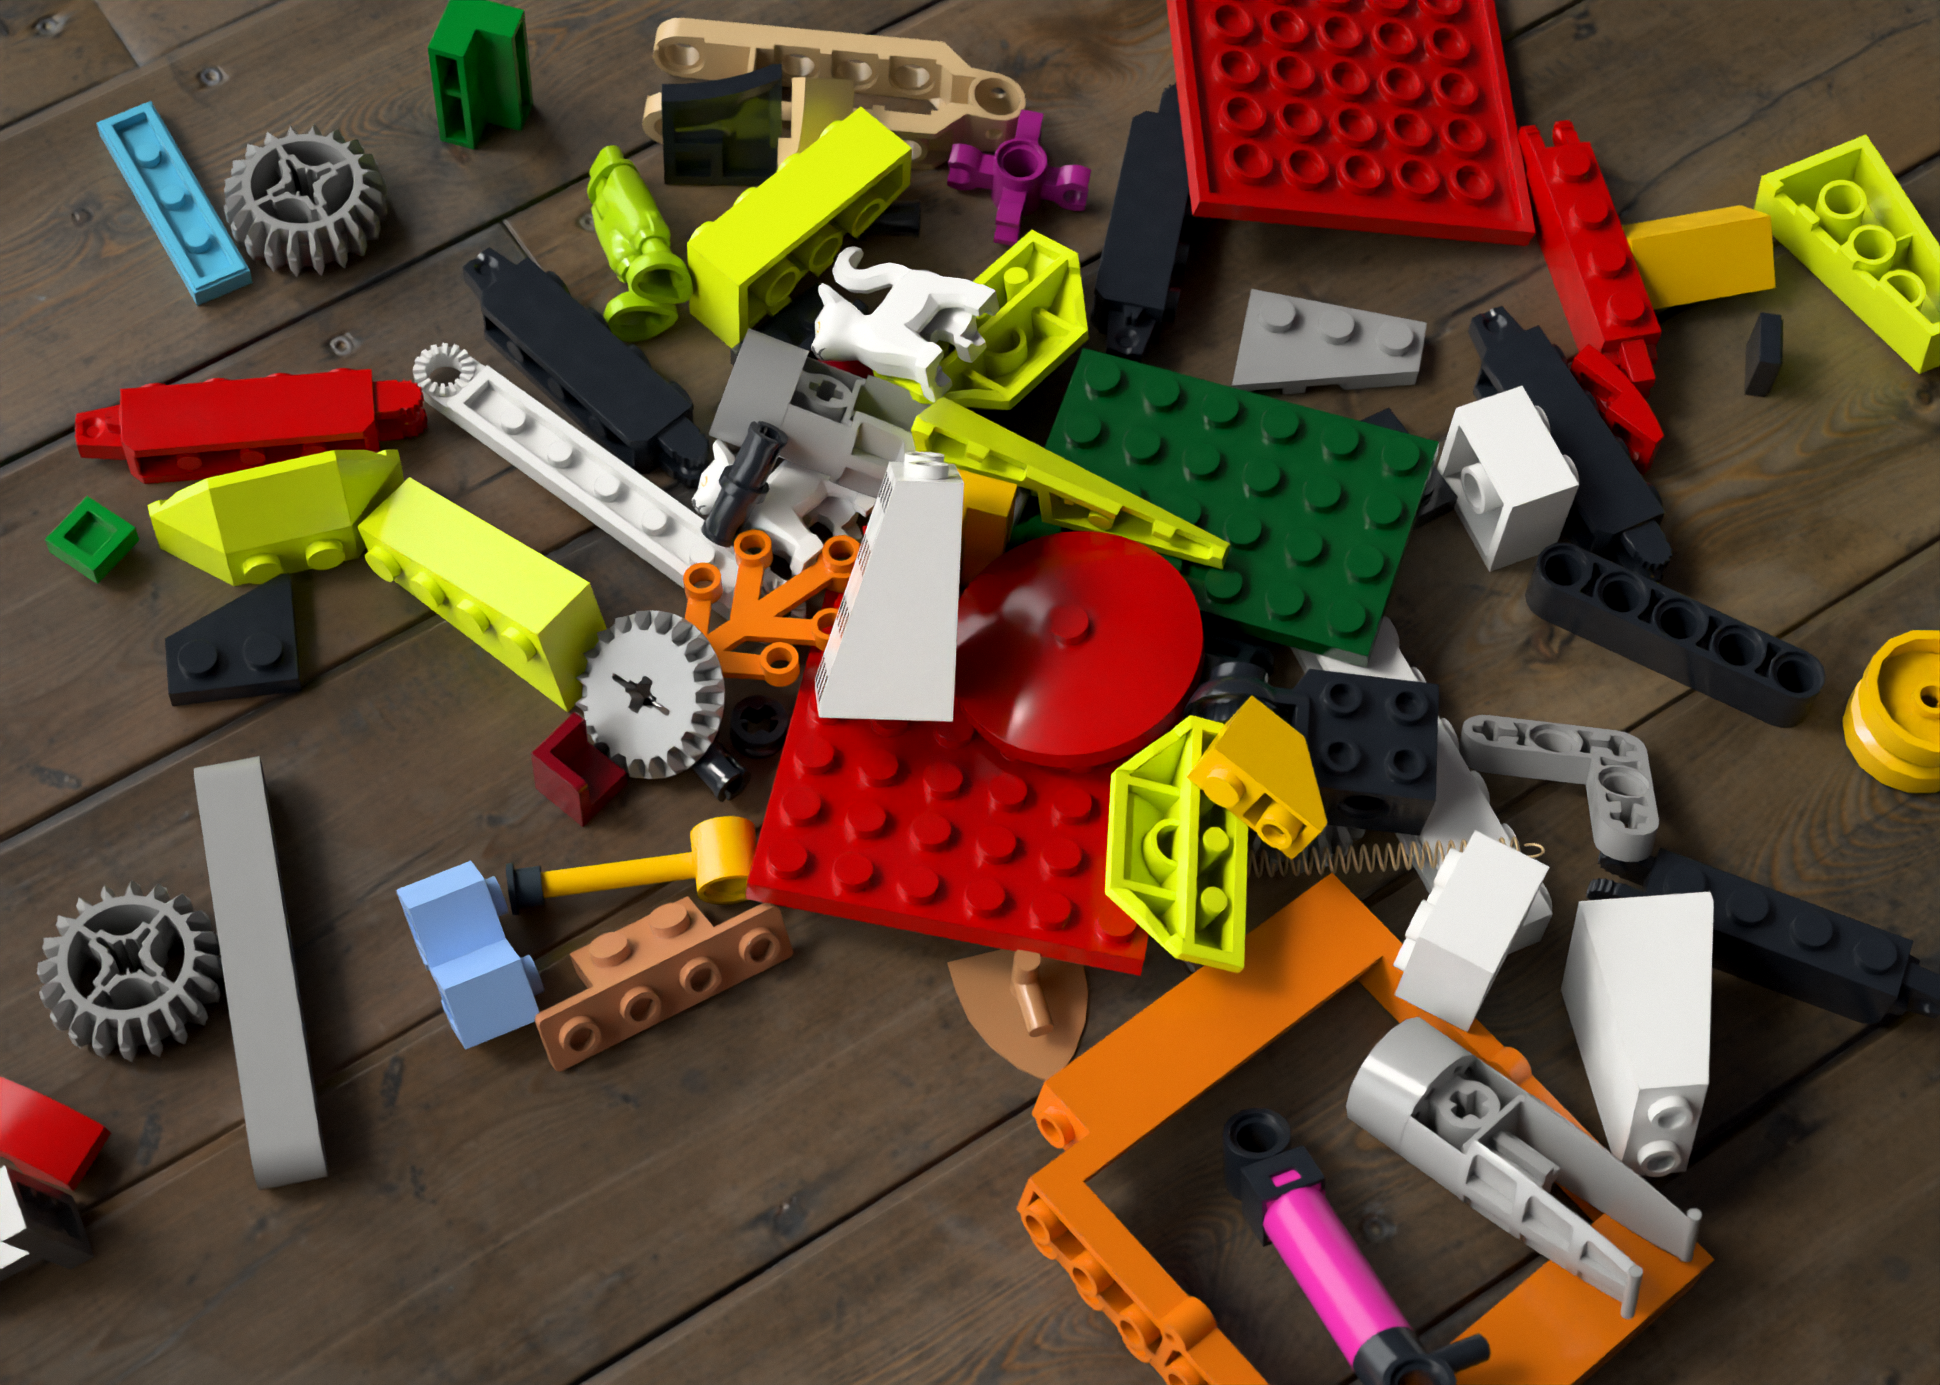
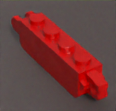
(1589, 253)
(248, 423)

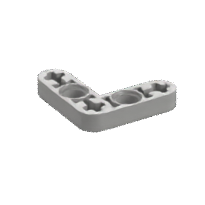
(1604, 760)

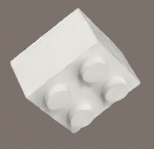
(1507, 477)
(1467, 928)

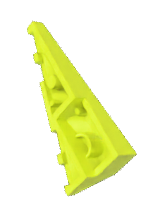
(1065, 491)

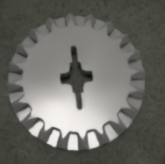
(685, 680)

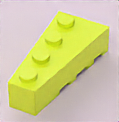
(793, 224)
(1863, 242)
(487, 587)

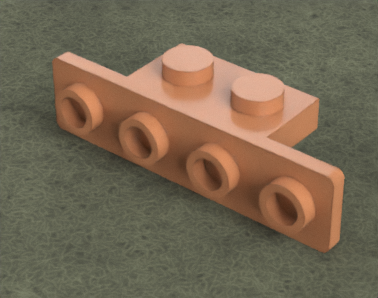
(657, 972)

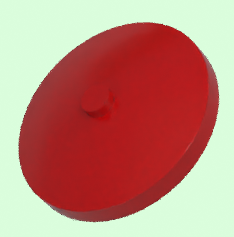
(1077, 649)

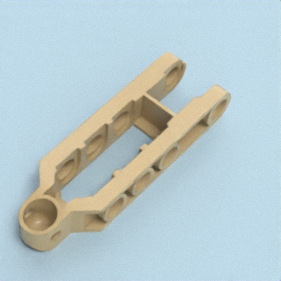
(962, 94)

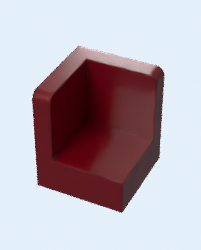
(575, 772)

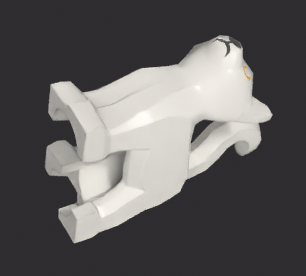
(906, 326)
(793, 504)

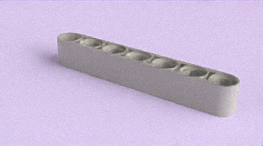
(260, 974)

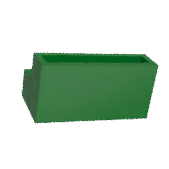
(479, 70)

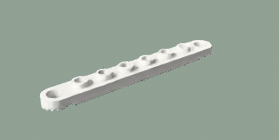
(579, 472)

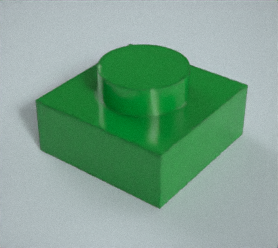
(92, 539)

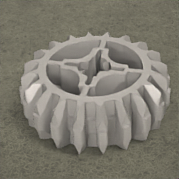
(305, 200)
(152, 928)

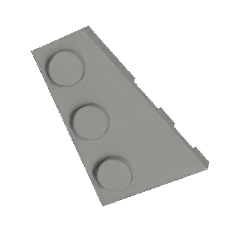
(1315, 343)

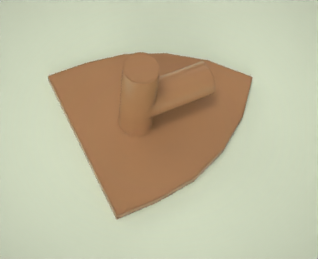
(1024, 1006)

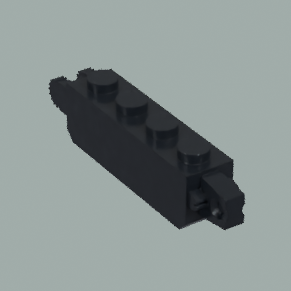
(1145, 234)
(587, 368)
(1613, 507)
(1788, 941)

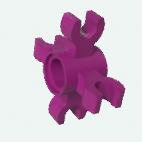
(1018, 177)

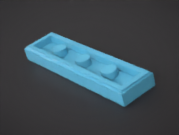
(174, 203)

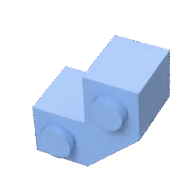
(464, 947)

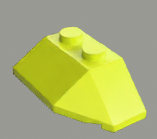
(1030, 334)
(277, 515)
(1176, 853)

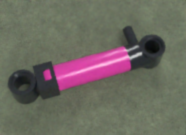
(1288, 1208)

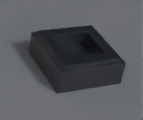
(1764, 354)

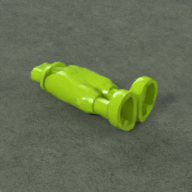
(636, 249)

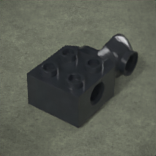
(1364, 736)

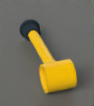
(718, 862)

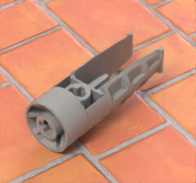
(830, 416)
(1505, 1151)

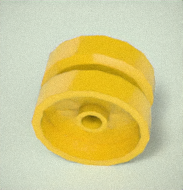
(1896, 714)

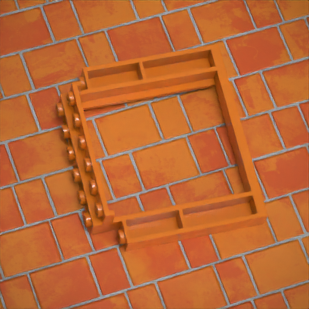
(1196, 1036)

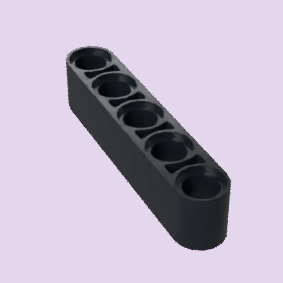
(1704, 634)

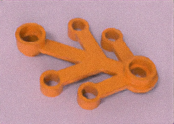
(763, 618)

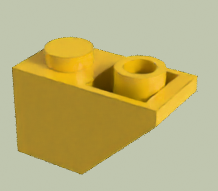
(1264, 778)

